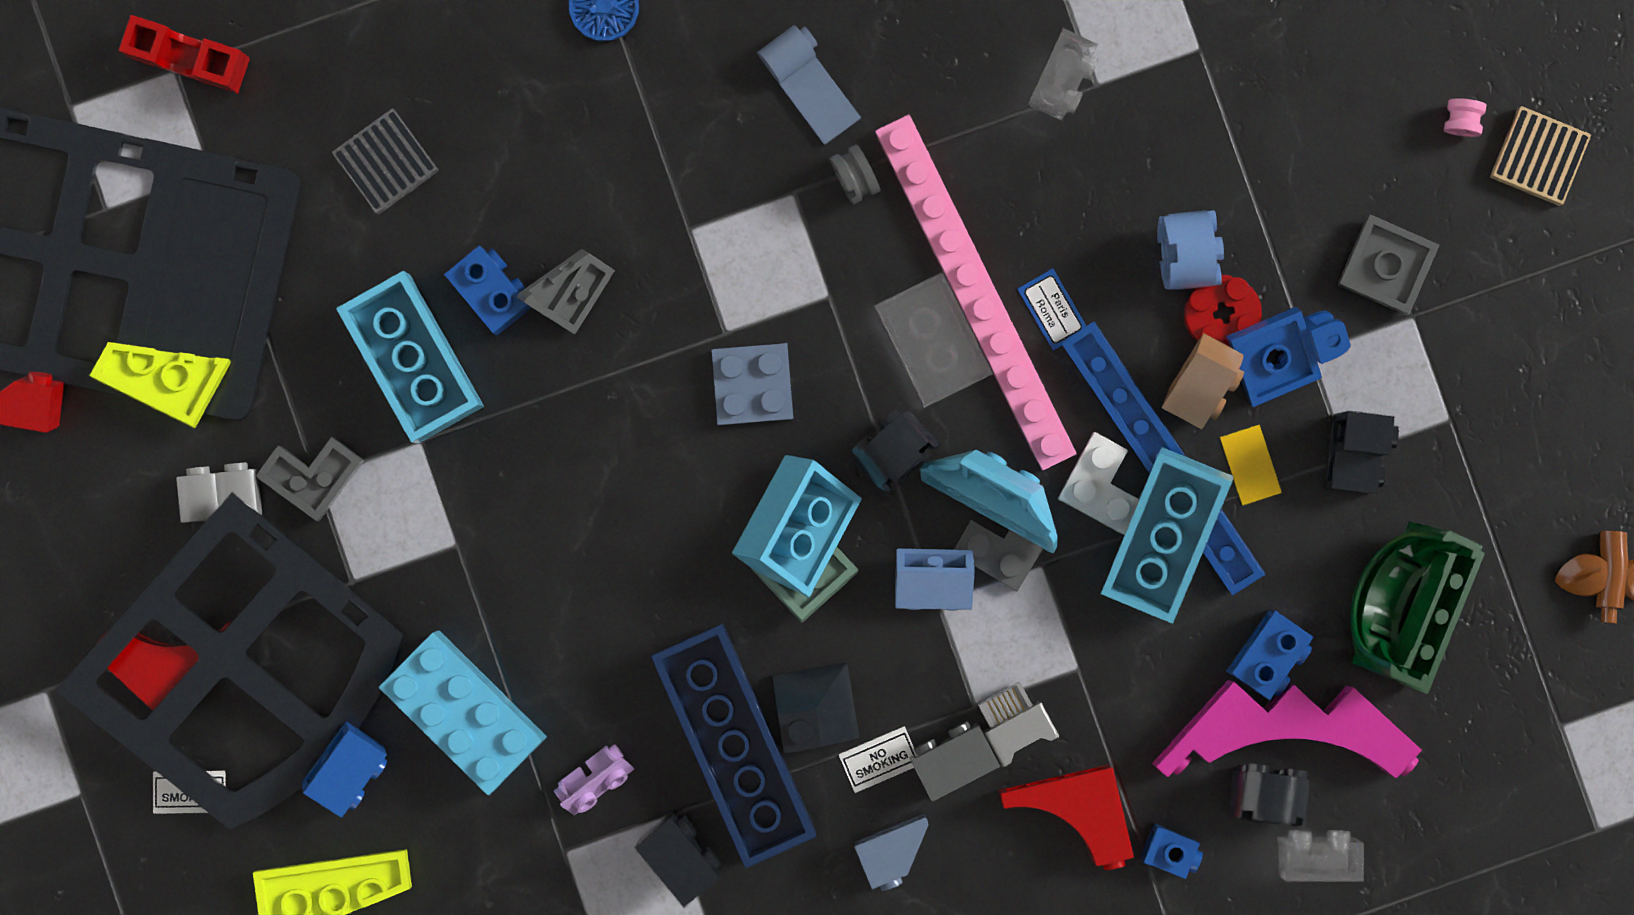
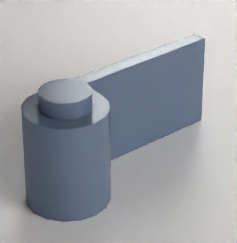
(808, 84)

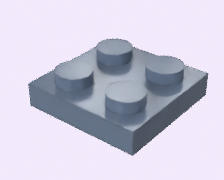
(752, 384)

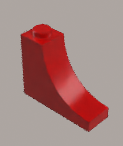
(152, 667)
(1088, 803)

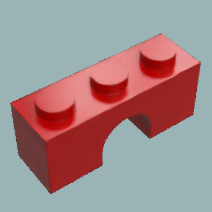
(183, 55)

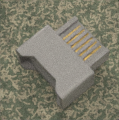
(1014, 722)

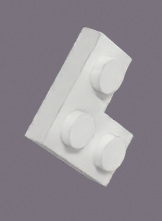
(1090, 487)

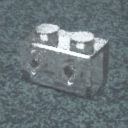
(1065, 68)
(1320, 858)

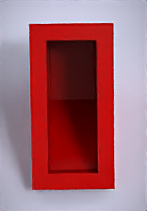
(32, 402)

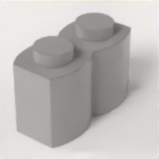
(204, 491)

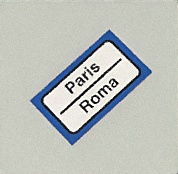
(1052, 308)

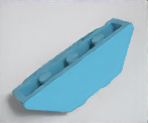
(995, 492)

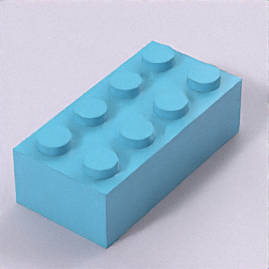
(410, 357)
(1167, 535)
(462, 712)

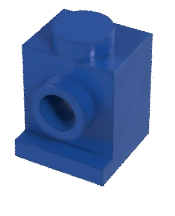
(1159, 844)

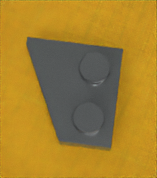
(569, 290)

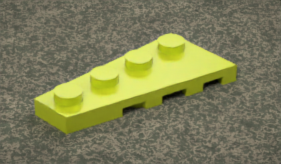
(332, 885)

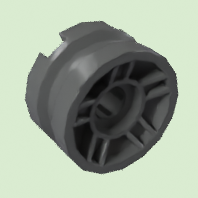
(855, 174)

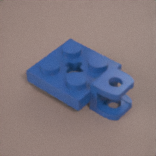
(1302, 345)

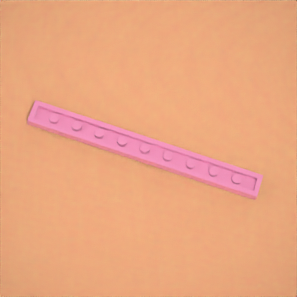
(975, 292)

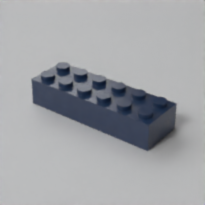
(734, 745)

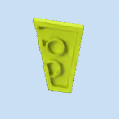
(162, 380)

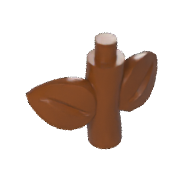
(1605, 576)

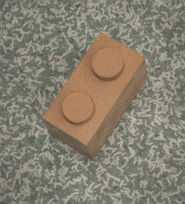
(1203, 382)

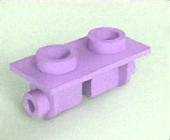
(581, 792)

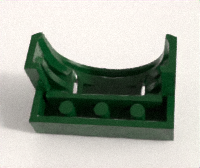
(1447, 574)

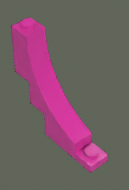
(1236, 720)

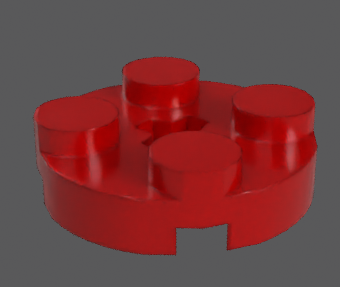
(1233, 293)

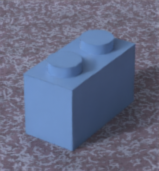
(934, 579)

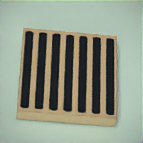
(1540, 156)

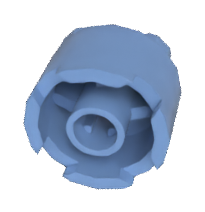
(1190, 250)

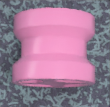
(1465, 117)

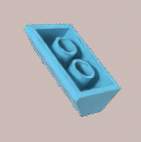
(797, 524)

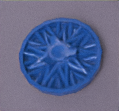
(604, 18)

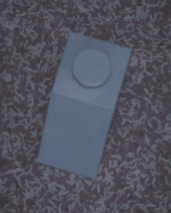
(891, 852)

